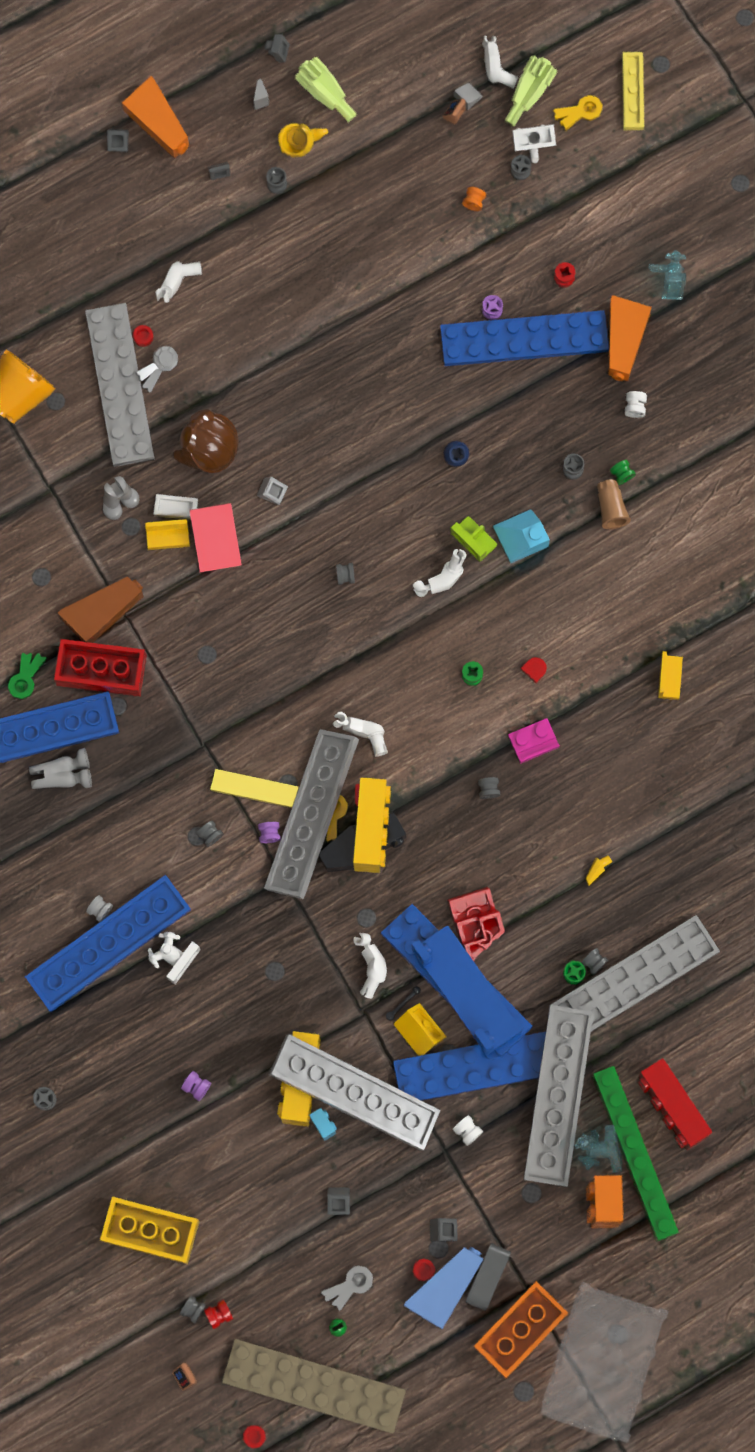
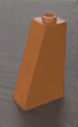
(102, 609)

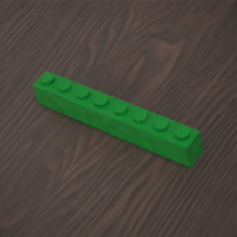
(635, 1154)

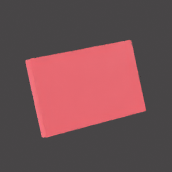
(215, 537)

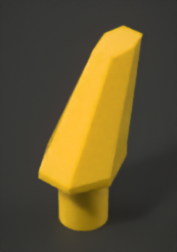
(597, 869)

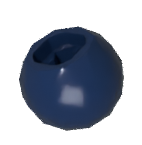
(456, 453)

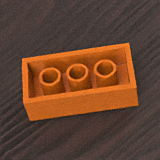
(605, 1202)
(520, 1329)

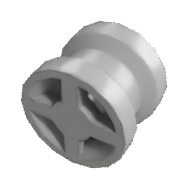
(99, 908)

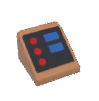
(455, 111)
(184, 1376)

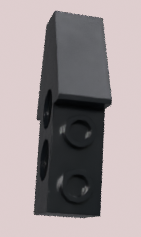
(340, 852)

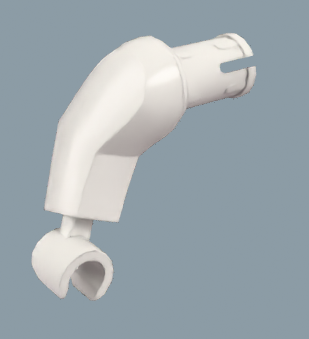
(493, 64)
(174, 278)
(447, 578)
(363, 729)
(376, 964)

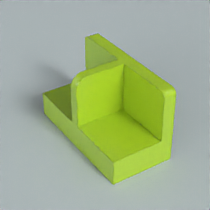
(473, 538)

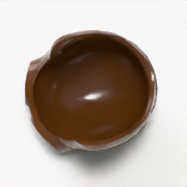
(208, 442)

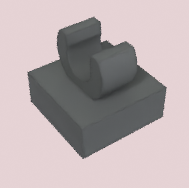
(278, 47)

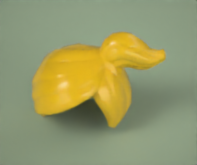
(298, 139)

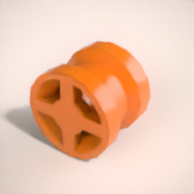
(474, 199)

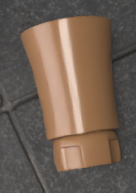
(612, 505)

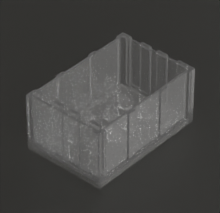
(602, 1363)

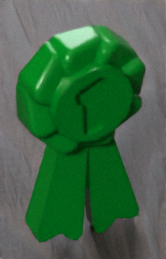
(22, 685)

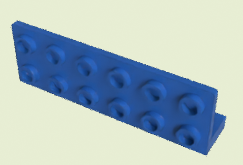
(466, 989)

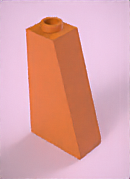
(154, 115)
(626, 332)

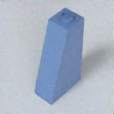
(443, 1291)

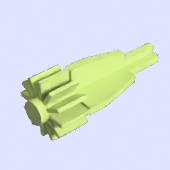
(531, 85)
(324, 87)

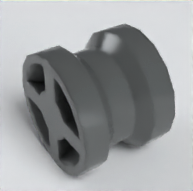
(518, 163)
(345, 573)
(489, 788)
(210, 833)
(594, 961)
(41, 1095)
(193, 1309)

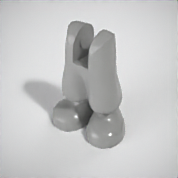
(114, 494)
(59, 772)

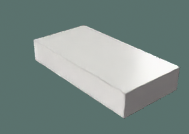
(174, 506)

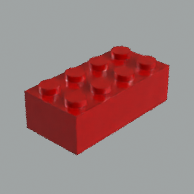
(100, 667)
(675, 1105)

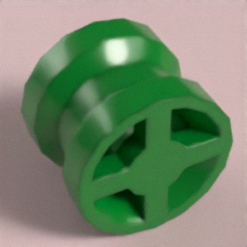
(622, 472)
(472, 677)
(572, 969)

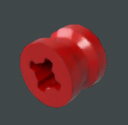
(564, 280)

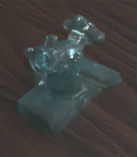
(674, 278)
(601, 1149)

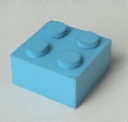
(323, 1125)

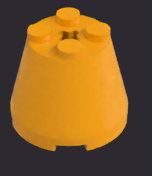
(20, 387)

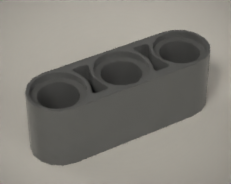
(488, 1277)

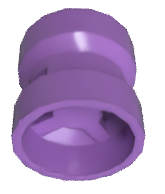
(196, 1086)

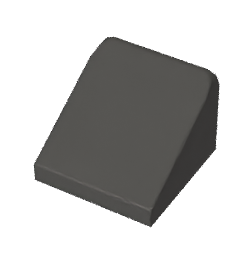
(117, 139)
(219, 170)
(338, 1201)
(443, 1229)

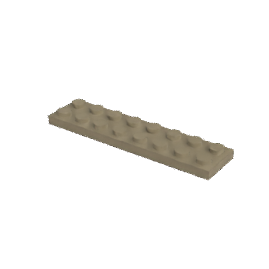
(314, 1386)

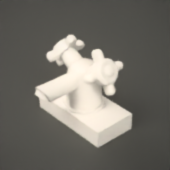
(534, 138)
(174, 956)

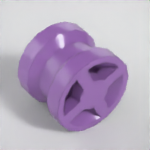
(490, 303)
(269, 832)

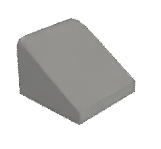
(468, 93)
(261, 97)
(272, 490)

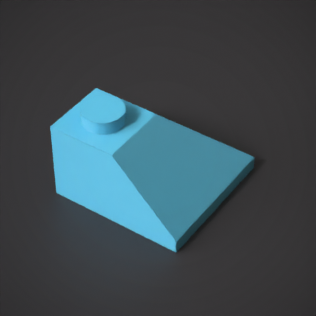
(522, 535)

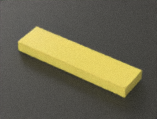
(633, 91)
(254, 788)

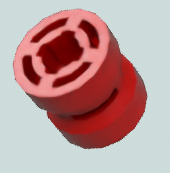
(218, 1314)

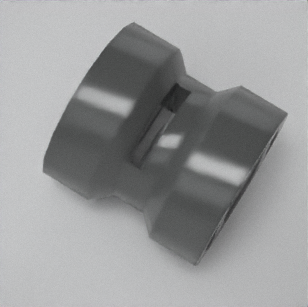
(276, 175)
(576, 463)

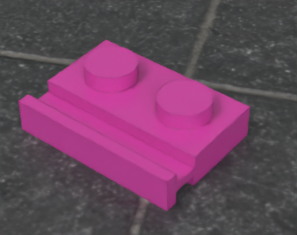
(533, 740)

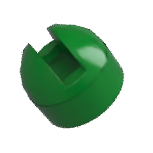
(339, 1332)

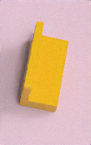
(167, 534)
(670, 677)
(419, 1029)

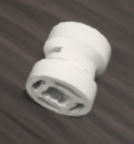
(635, 404)
(467, 1130)

